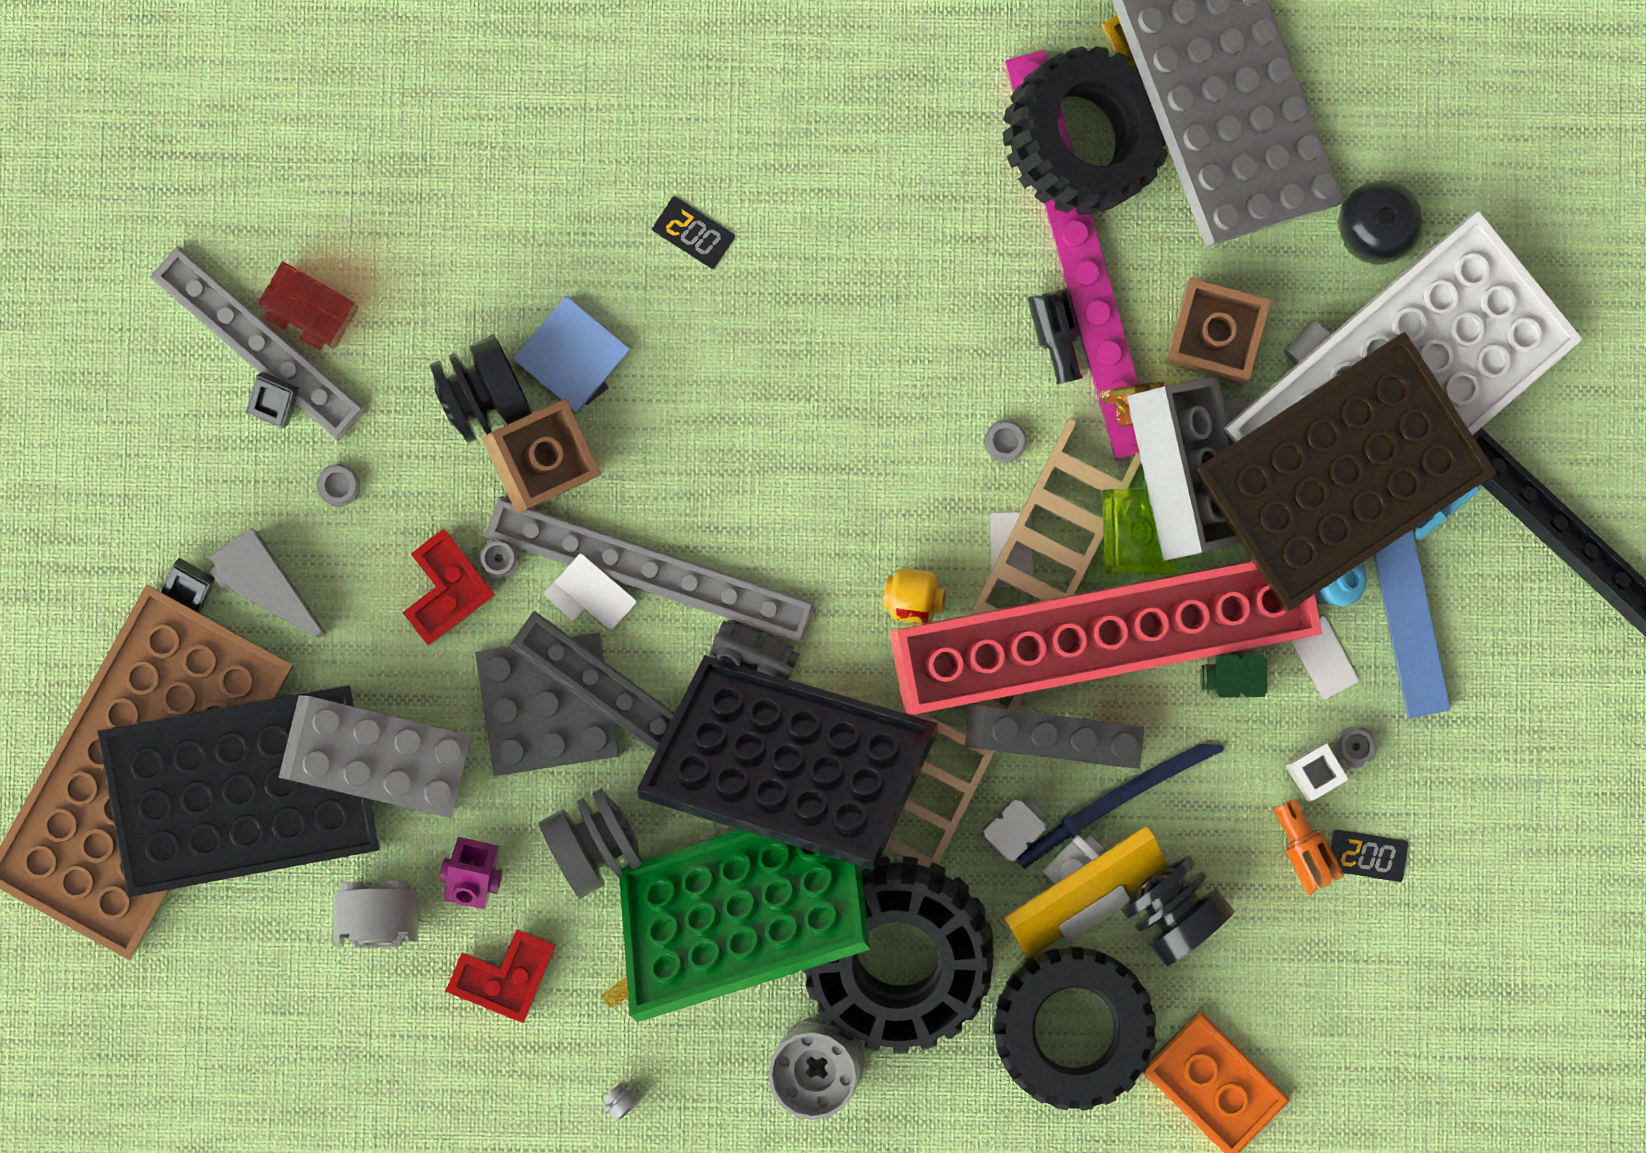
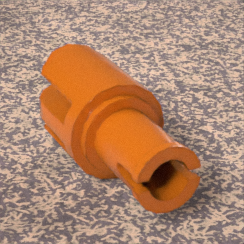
(1307, 849)

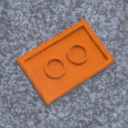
(1215, 1084)

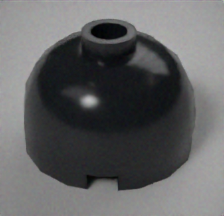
(1380, 222)

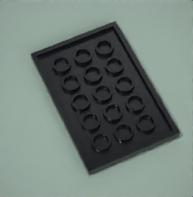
(788, 762)
(206, 802)

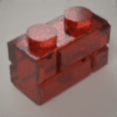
(307, 306)

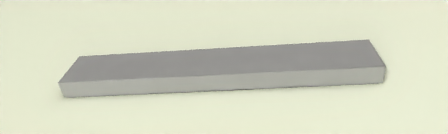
(256, 341)

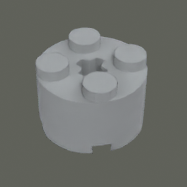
(375, 915)

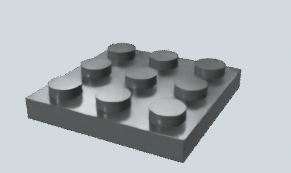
(535, 718)

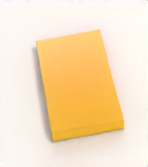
(1125, 865)

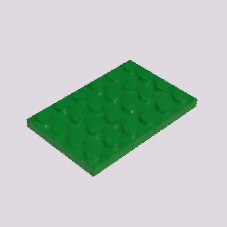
(734, 919)

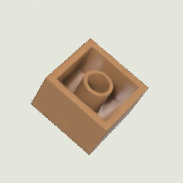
(1217, 331)
(541, 456)

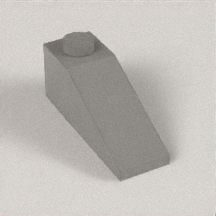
(256, 575)

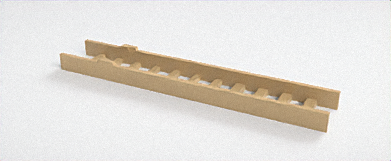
(1034, 588)

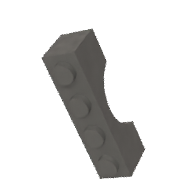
(1054, 736)

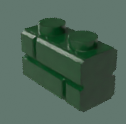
(1235, 676)

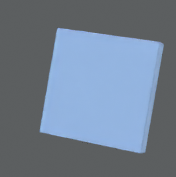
(571, 354)

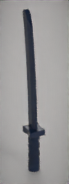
(1072, 825)

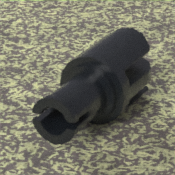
(1057, 331)

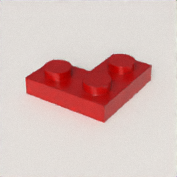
(457, 588)
(504, 988)

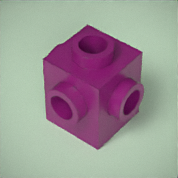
(471, 873)

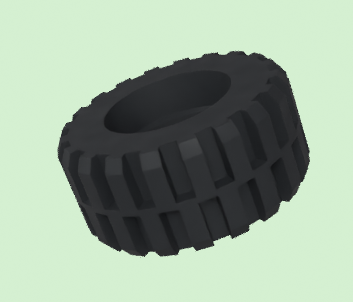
(1045, 157)
(1131, 1041)

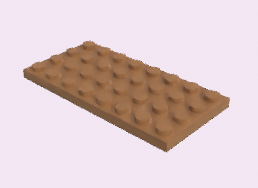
(64, 839)

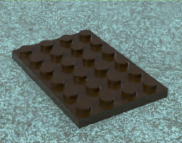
(1345, 471)

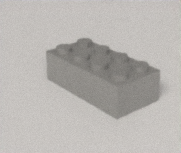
(1176, 433)
(374, 756)

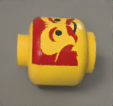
(913, 596)

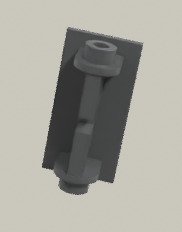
(736, 645)

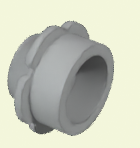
(497, 569)
(1364, 739)
(621, 1101)

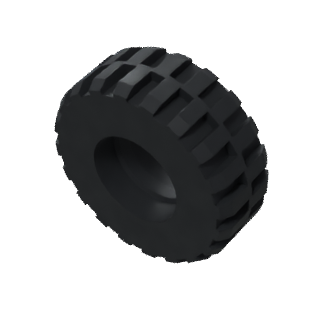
(940, 1002)

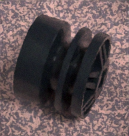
(480, 389)
(1177, 910)

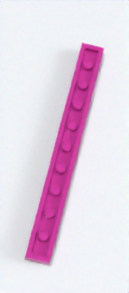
(1088, 289)

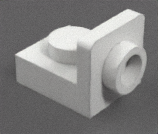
(1073, 857)

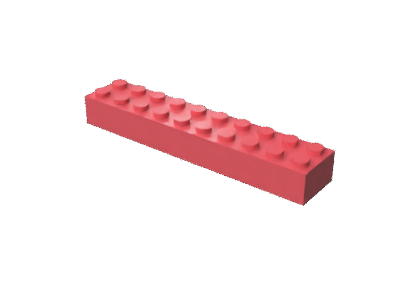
(1092, 636)

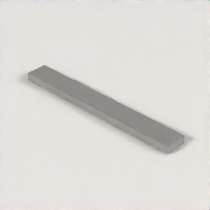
(652, 570)

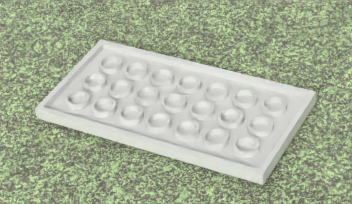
(1468, 314)

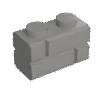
(1016, 826)

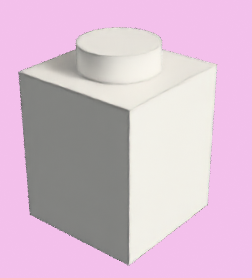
(1316, 772)

